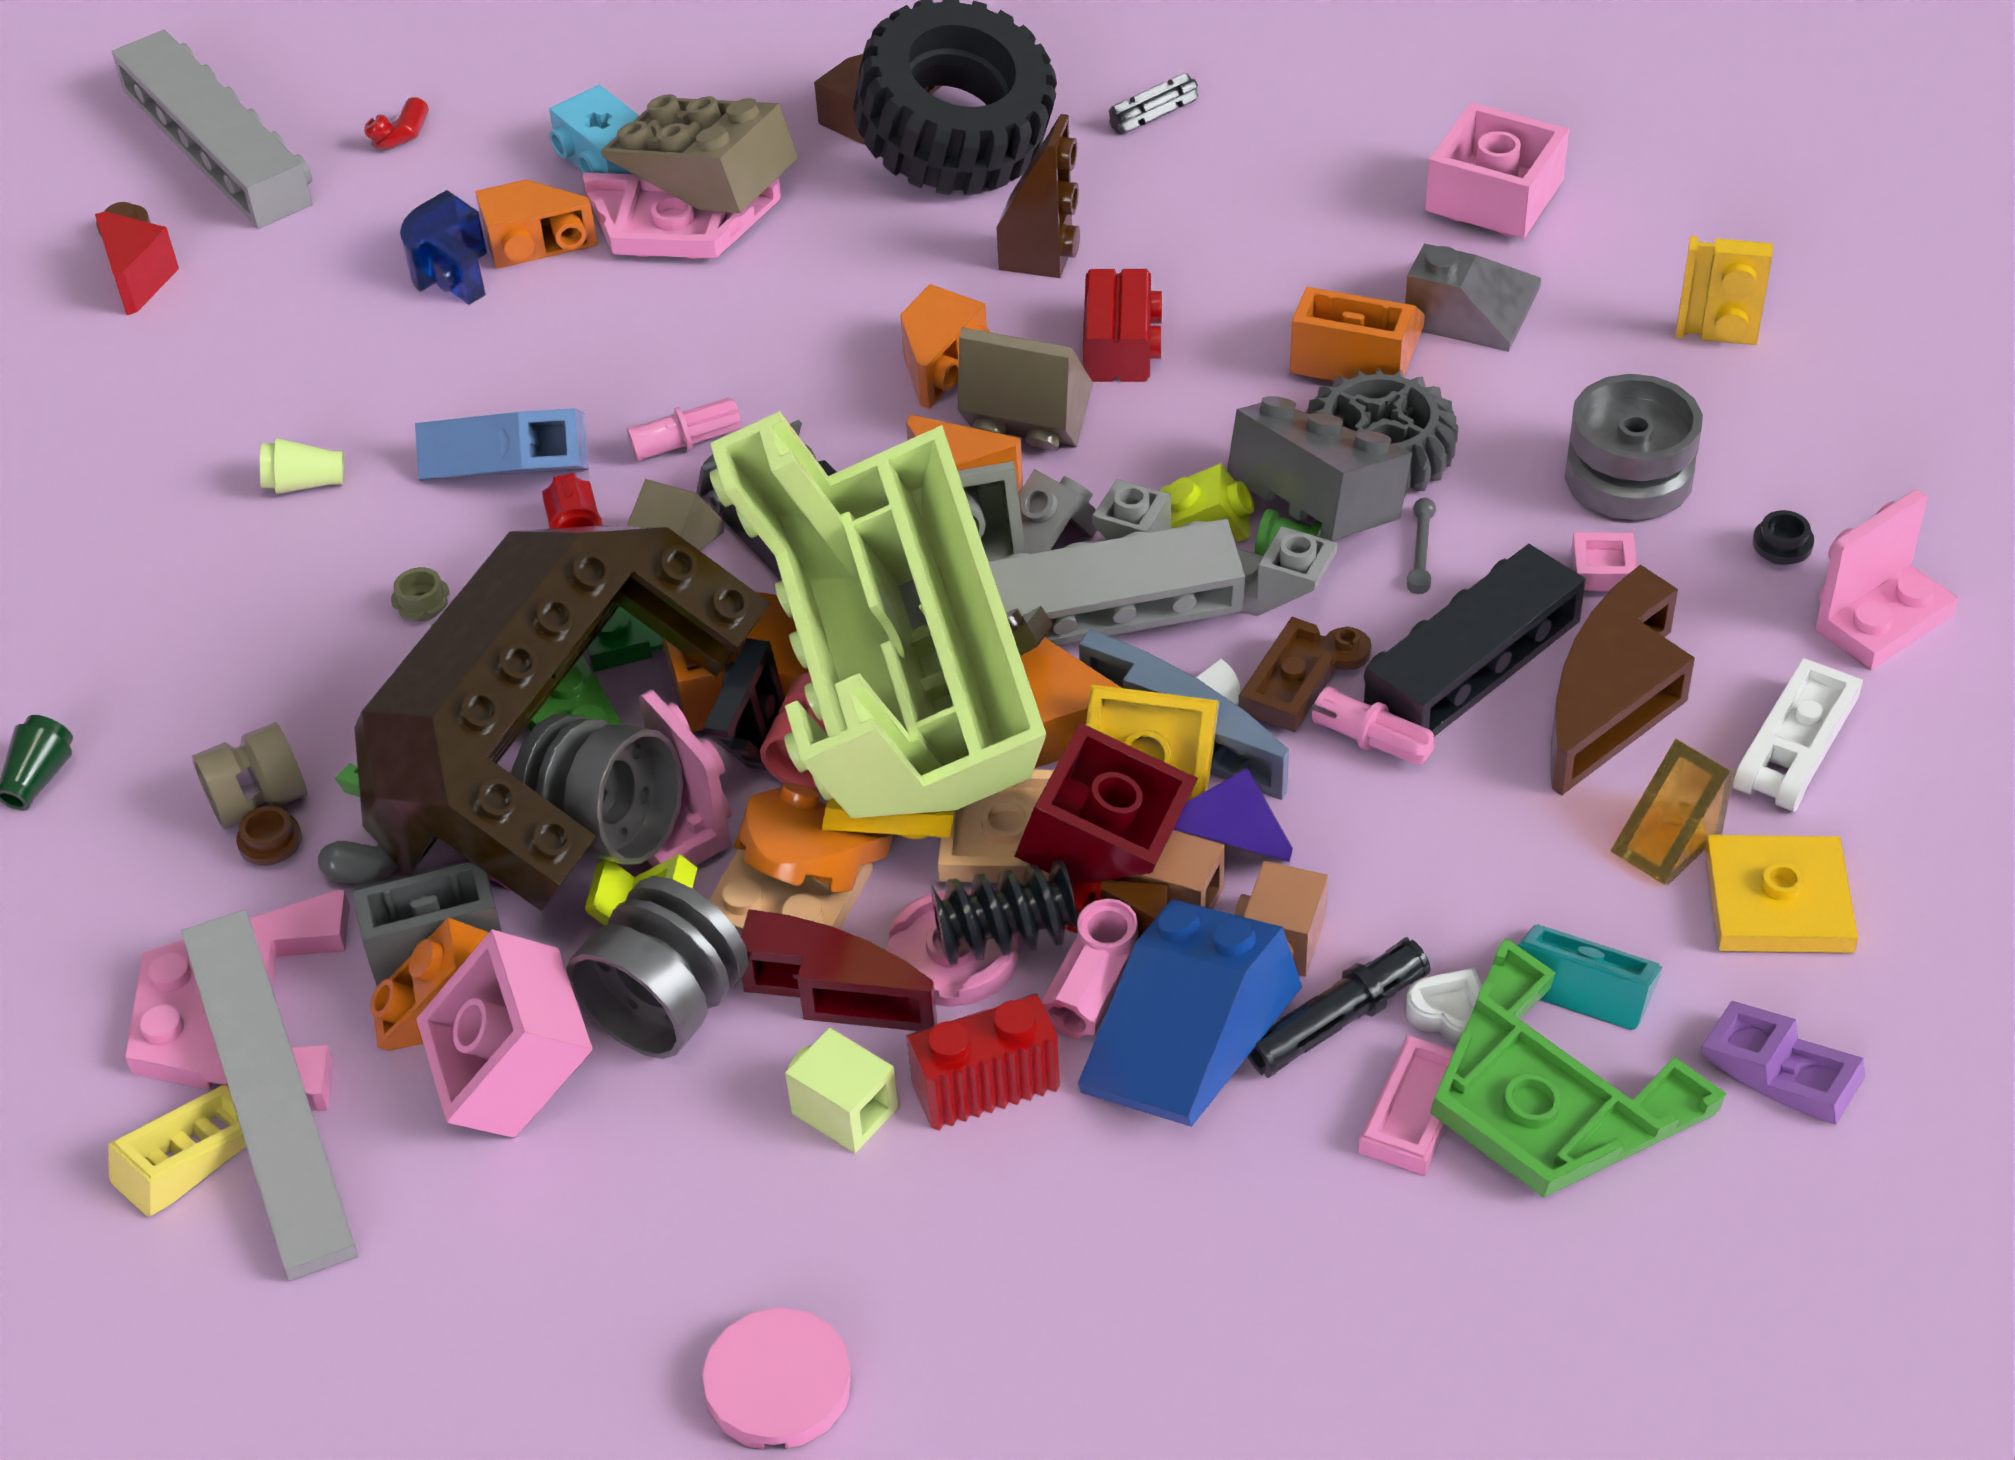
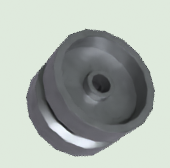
(1633, 446)

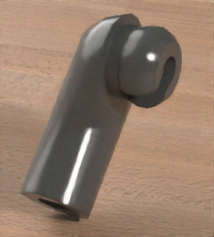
(355, 863)

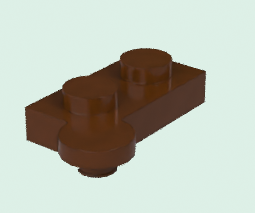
(1299, 669)

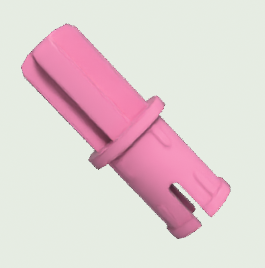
(684, 428)
(1373, 726)

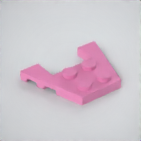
(169, 1023)

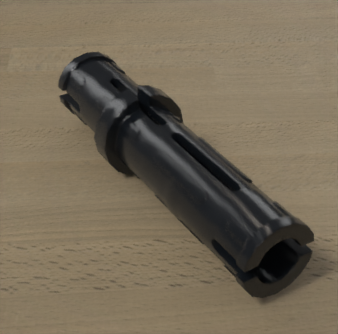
(1358, 993)

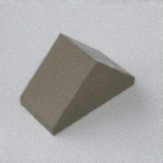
(679, 510)

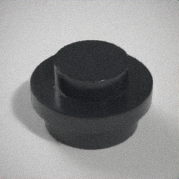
(1783, 538)

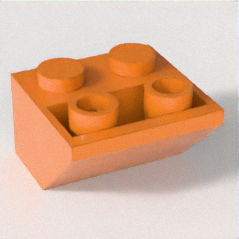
(1349, 333)

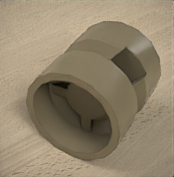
(270, 765)

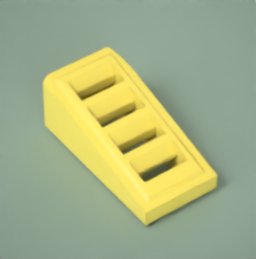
(152, 1178)

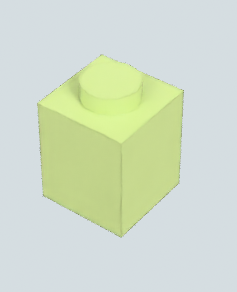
(841, 1089)

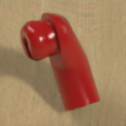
(404, 129)

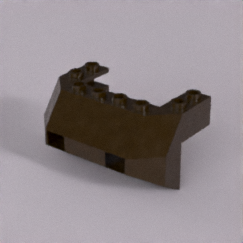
(491, 664)

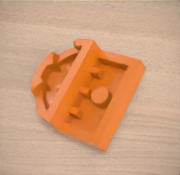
(787, 840)

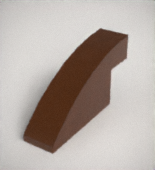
(1617, 677)

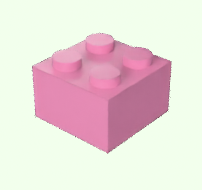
(1496, 170)
(503, 1034)

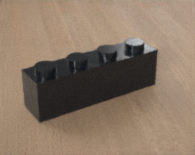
(1477, 640)

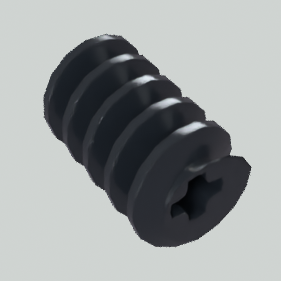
(1004, 911)

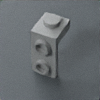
(1048, 508)

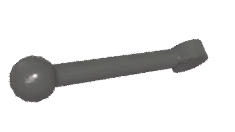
(1419, 579)

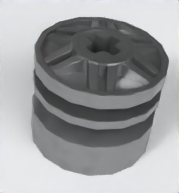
(609, 779)
(657, 967)

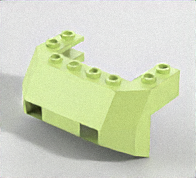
(906, 712)

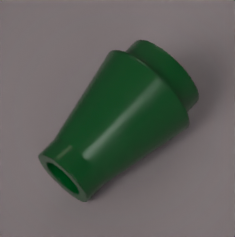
(33, 759)

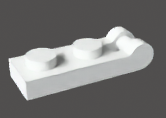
(1798, 733)

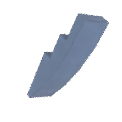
(1238, 737)

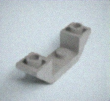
(1284, 573)

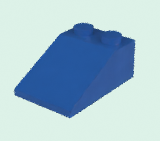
(1189, 1010)

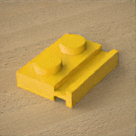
(1724, 290)

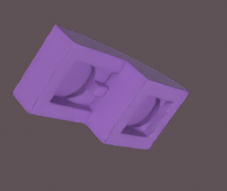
(1769, 1057)

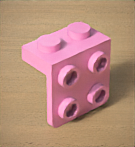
(704, 809)

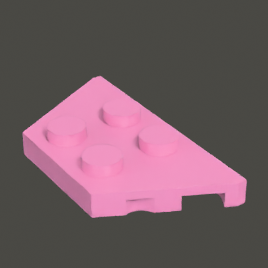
(651, 222)

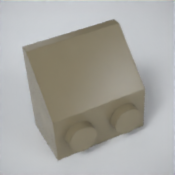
(1022, 388)

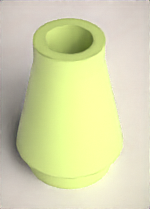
(299, 466)

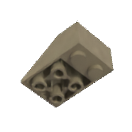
(706, 149)

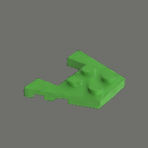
(1540, 1106)

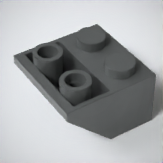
(409, 907)

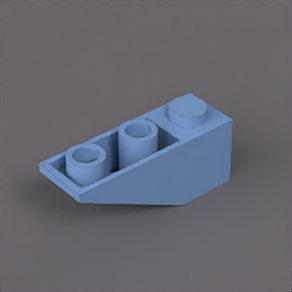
(502, 444)

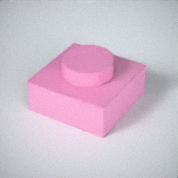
(1603, 558)

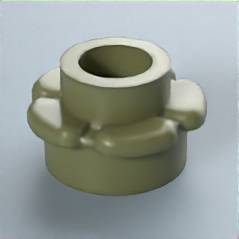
(419, 594)

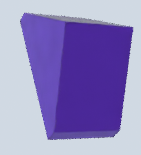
(1236, 816)

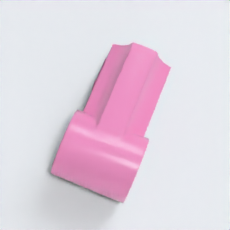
(1092, 968)

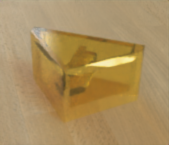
(1676, 813)

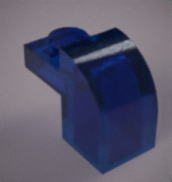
(444, 246)

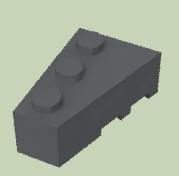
(1318, 466)

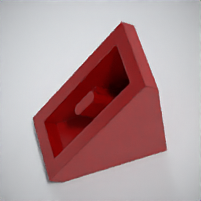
(138, 257)

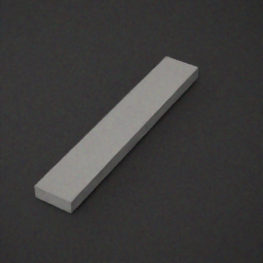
(269, 1096)

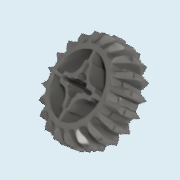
(1401, 409)

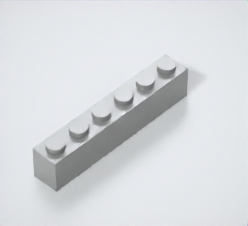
(214, 128)
(1120, 582)

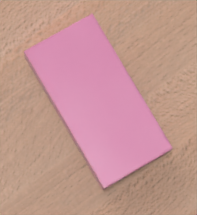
(1401, 1121)

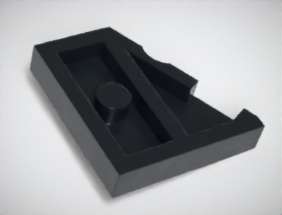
(747, 703)

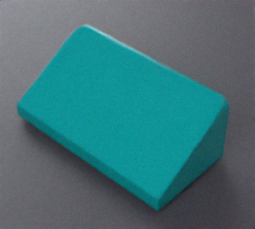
(1593, 976)

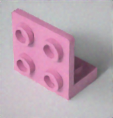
(1872, 592)

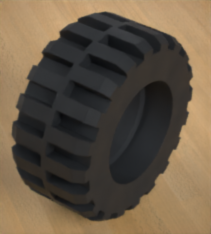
(963, 50)

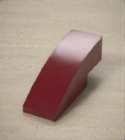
(834, 974)

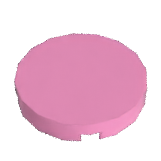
(967, 982)
(777, 1378)

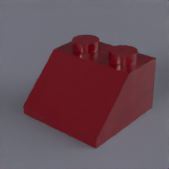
(1104, 810)

